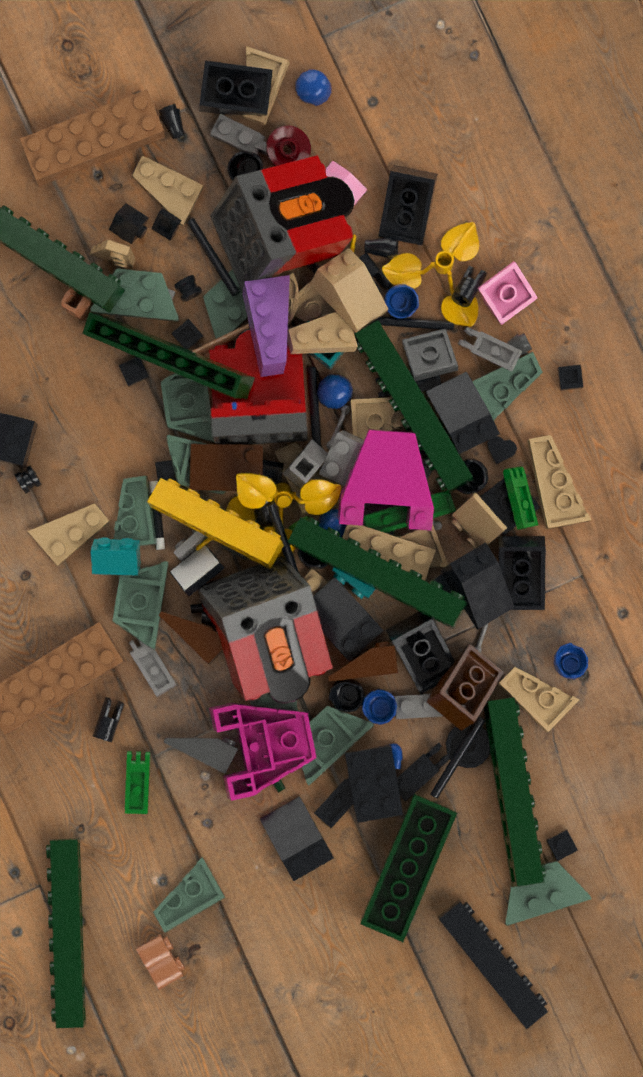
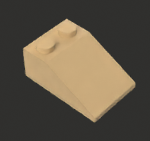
(349, 290)
(477, 522)

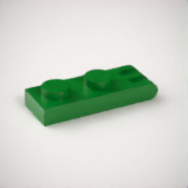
(520, 498)
(137, 783)

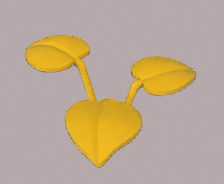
(458, 242)
(316, 494)

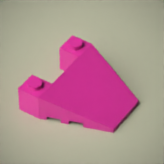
(390, 474)
(270, 744)

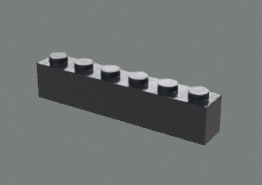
(492, 964)

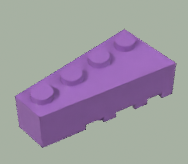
(267, 316)

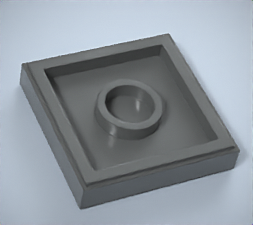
(430, 354)

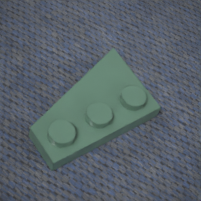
(134, 512)

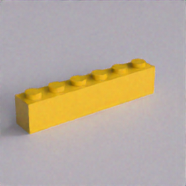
(216, 523)

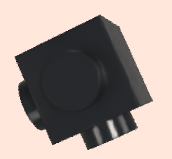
(129, 224)

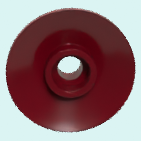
(292, 138)

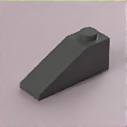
(210, 751)

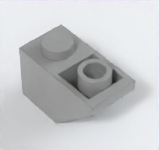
(306, 464)

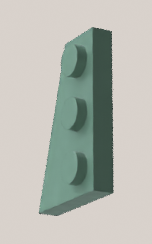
(502, 386)
(191, 896)

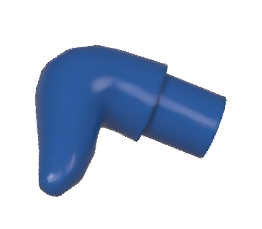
(397, 755)

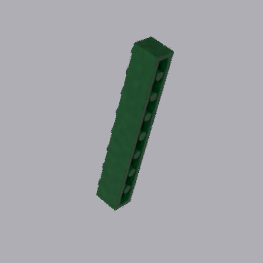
(59, 262)
(168, 356)
(413, 407)
(377, 572)
(513, 792)
(67, 933)

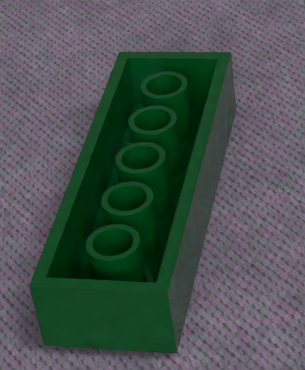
(408, 867)

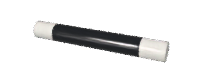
(158, 525)

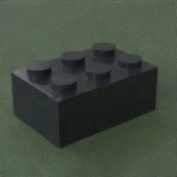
(373, 783)

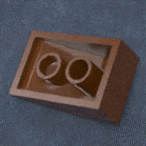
(216, 465)
(200, 638)
(373, 662)
(465, 688)

